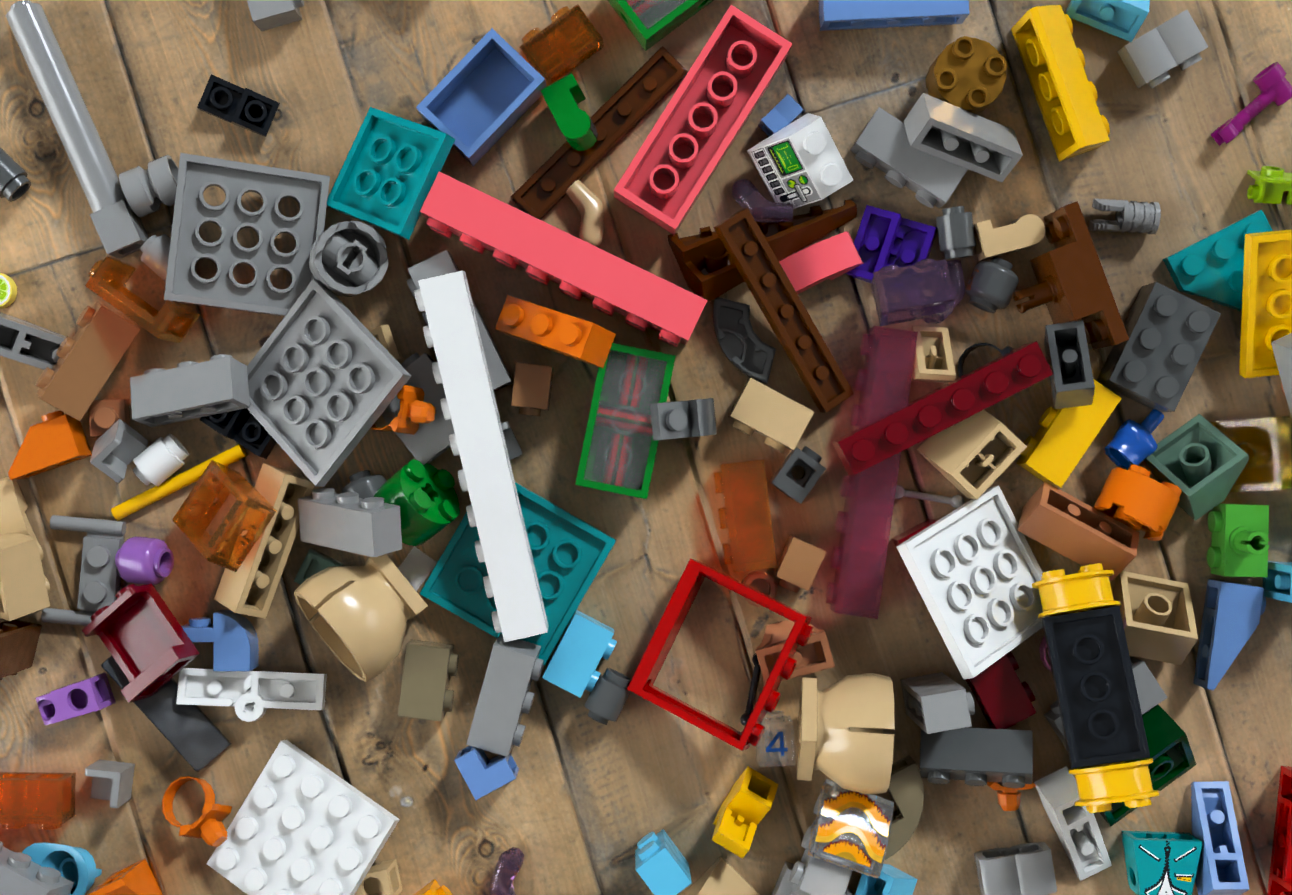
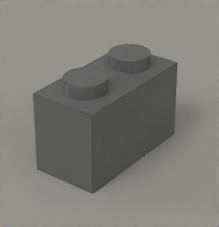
(1070, 363)

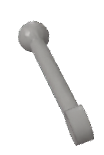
(955, 501)

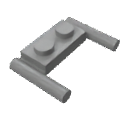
(98, 572)

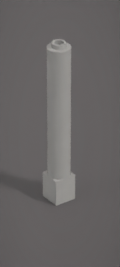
(112, 215)

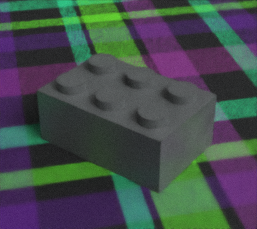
(1162, 350)

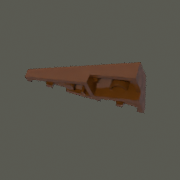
(712, 271)

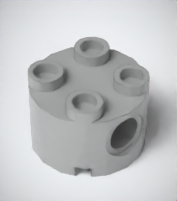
(349, 258)

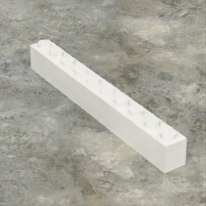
(483, 455)

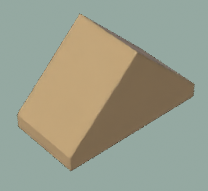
(933, 355)

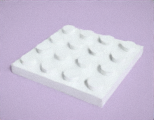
(977, 581)
(302, 831)

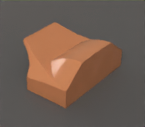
(811, 658)

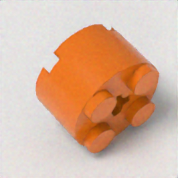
(1139, 500)

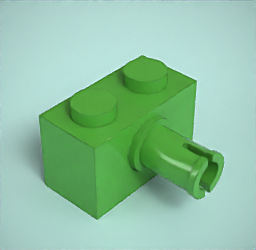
(1239, 540)

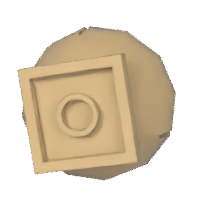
(361, 612)
(844, 732)

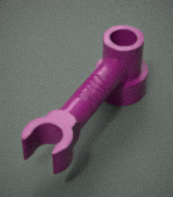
(1272, 87)

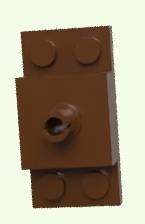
(1074, 280)

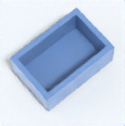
(482, 96)

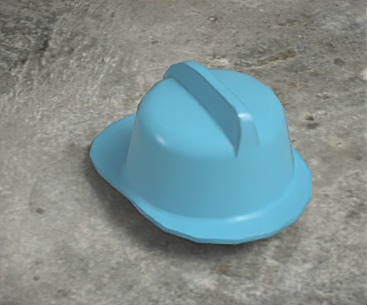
(72, 862)

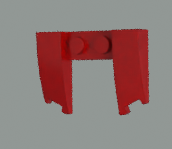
(1281, 859)

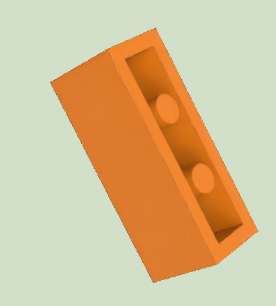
(555, 331)

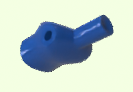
(1134, 441)

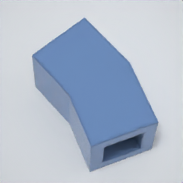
(781, 115)

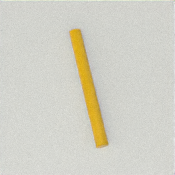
(175, 483)

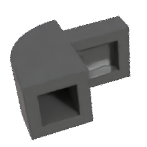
(683, 419)

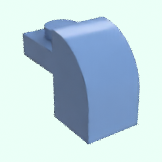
(232, 638)

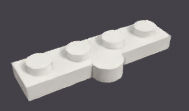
(251, 690)

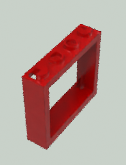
(667, 632)

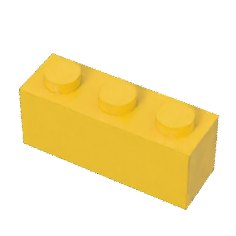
(1066, 437)

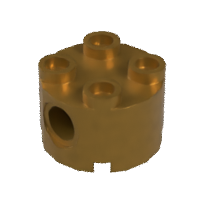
(967, 74)

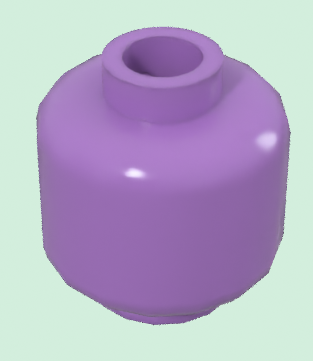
(144, 560)

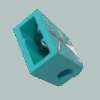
(1161, 862)

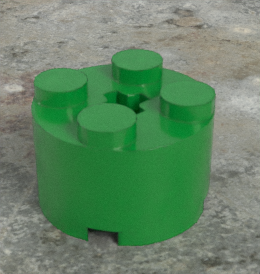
(424, 500)

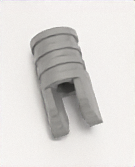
(1130, 216)

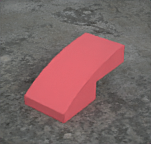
(821, 262)

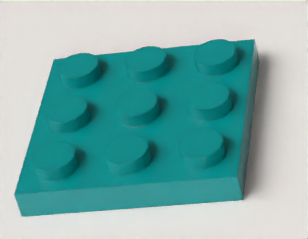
(389, 172)

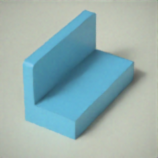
(1115, 17)

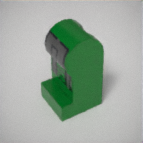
(573, 122)

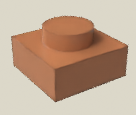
(105, 413)

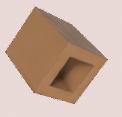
(532, 388)
(798, 564)

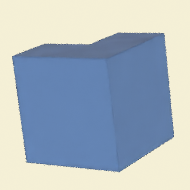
(484, 774)

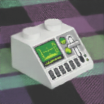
(800, 162)

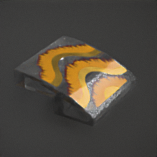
(851, 829)

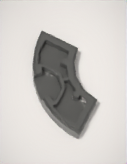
(739, 341)

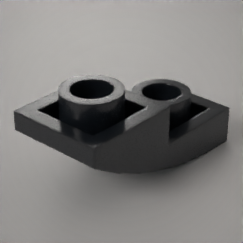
(238, 105)
(244, 429)

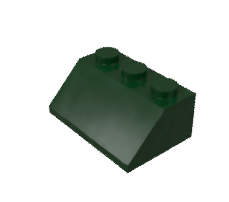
(1170, 756)

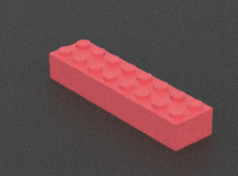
(561, 258)

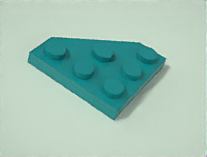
(1216, 263)

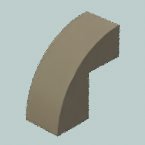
(908, 796)

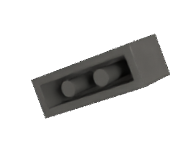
(978, 756)

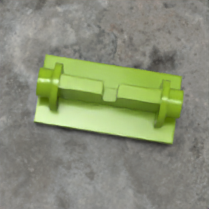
(1270, 185)

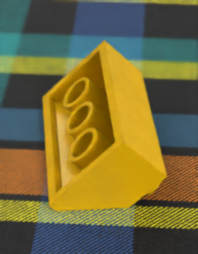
(1060, 81)

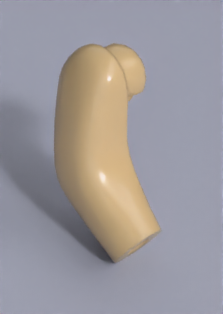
(590, 211)

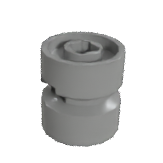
(150, 187)

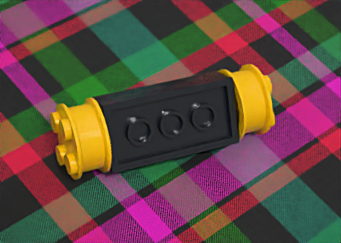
(1095, 689)

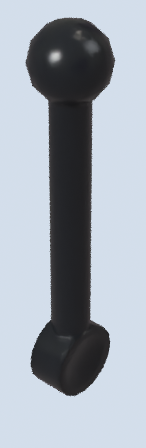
(753, 689)

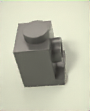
(798, 488)

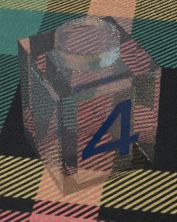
(777, 741)

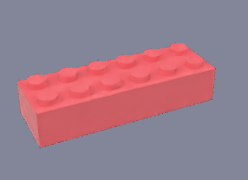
(702, 120)

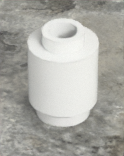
(160, 460)

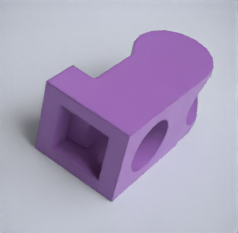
(76, 699)

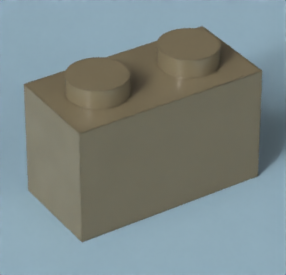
(427, 680)

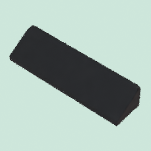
(181, 724)

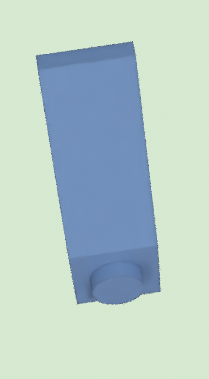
(1227, 623)
(1214, 823)

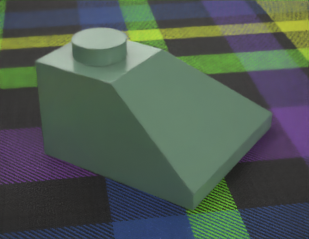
(1199, 463)

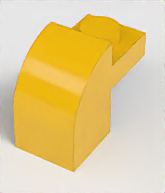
(743, 810)

